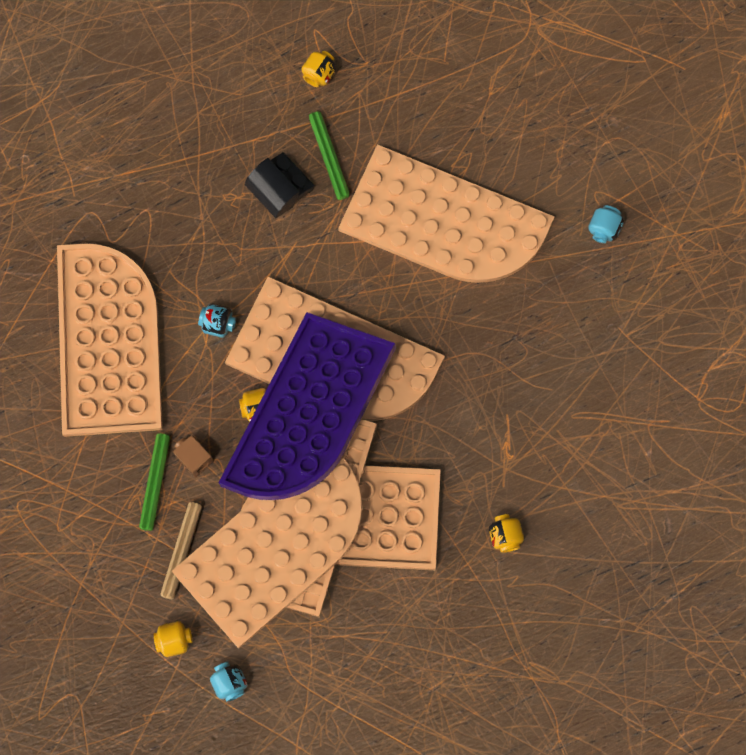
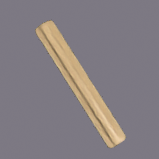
(181, 548)

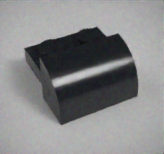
(278, 184)

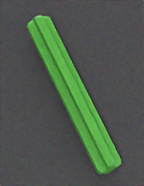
(329, 156)
(154, 482)

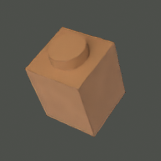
(192, 455)

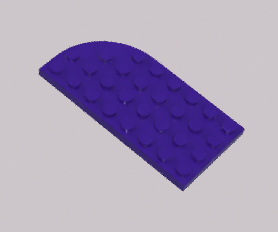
(308, 410)

